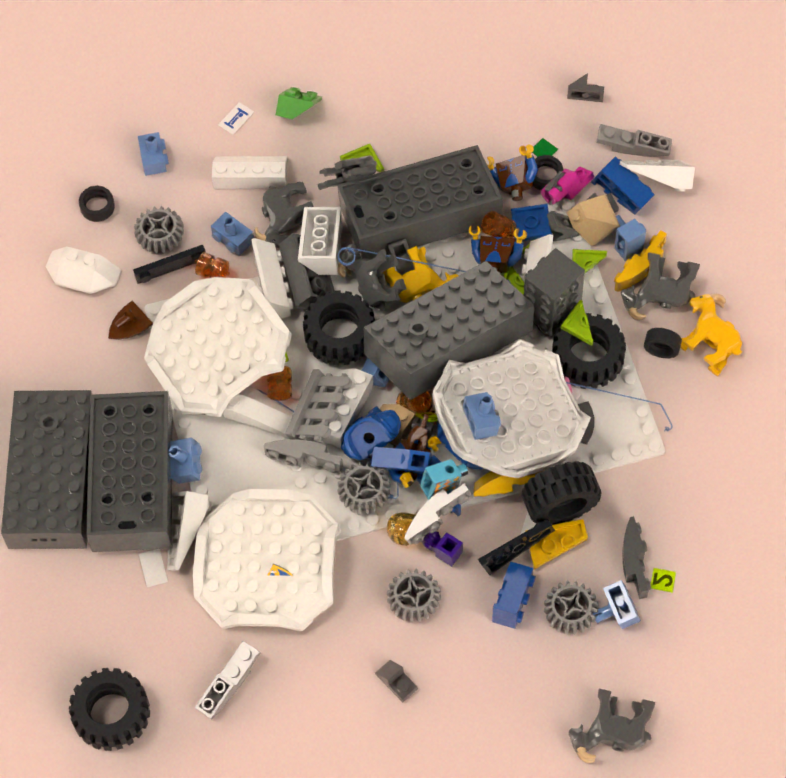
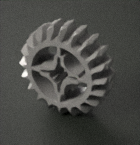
(159, 223)
(353, 479)
(557, 597)
(406, 598)

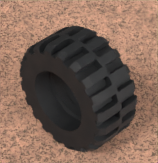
(333, 307)
(592, 372)
(561, 493)
(104, 684)

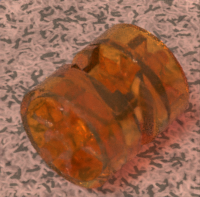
(497, 225)
(210, 267)
(279, 385)
(416, 405)

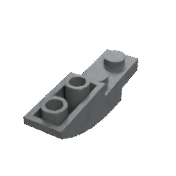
(633, 557)

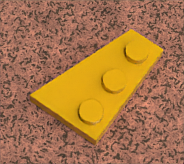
(564, 538)

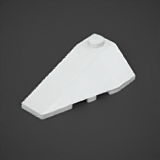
(670, 172)
(258, 411)
(187, 516)

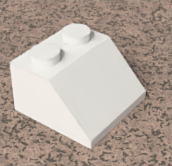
(538, 248)

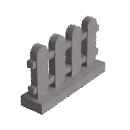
(309, 404)

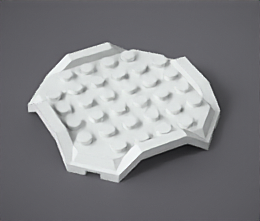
(215, 343)
(533, 402)
(243, 542)

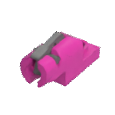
(566, 184)

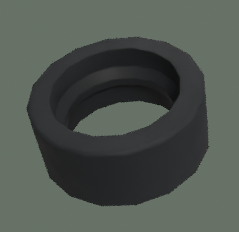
(549, 161)
(98, 215)
(662, 343)

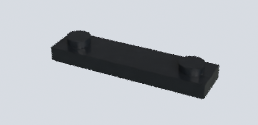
(169, 264)

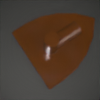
(129, 322)

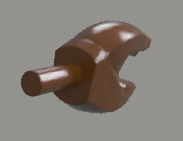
(419, 434)

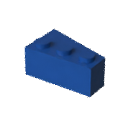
(623, 185)
(513, 595)

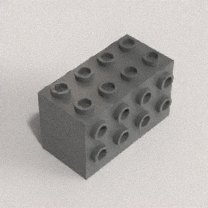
(553, 290)

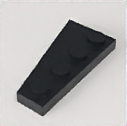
(507, 552)

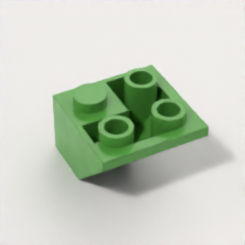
(294, 102)

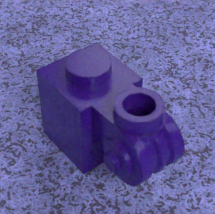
(446, 548)

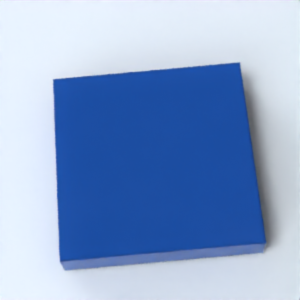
(532, 220)

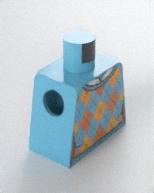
(441, 476)

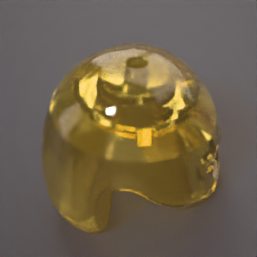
(398, 526)

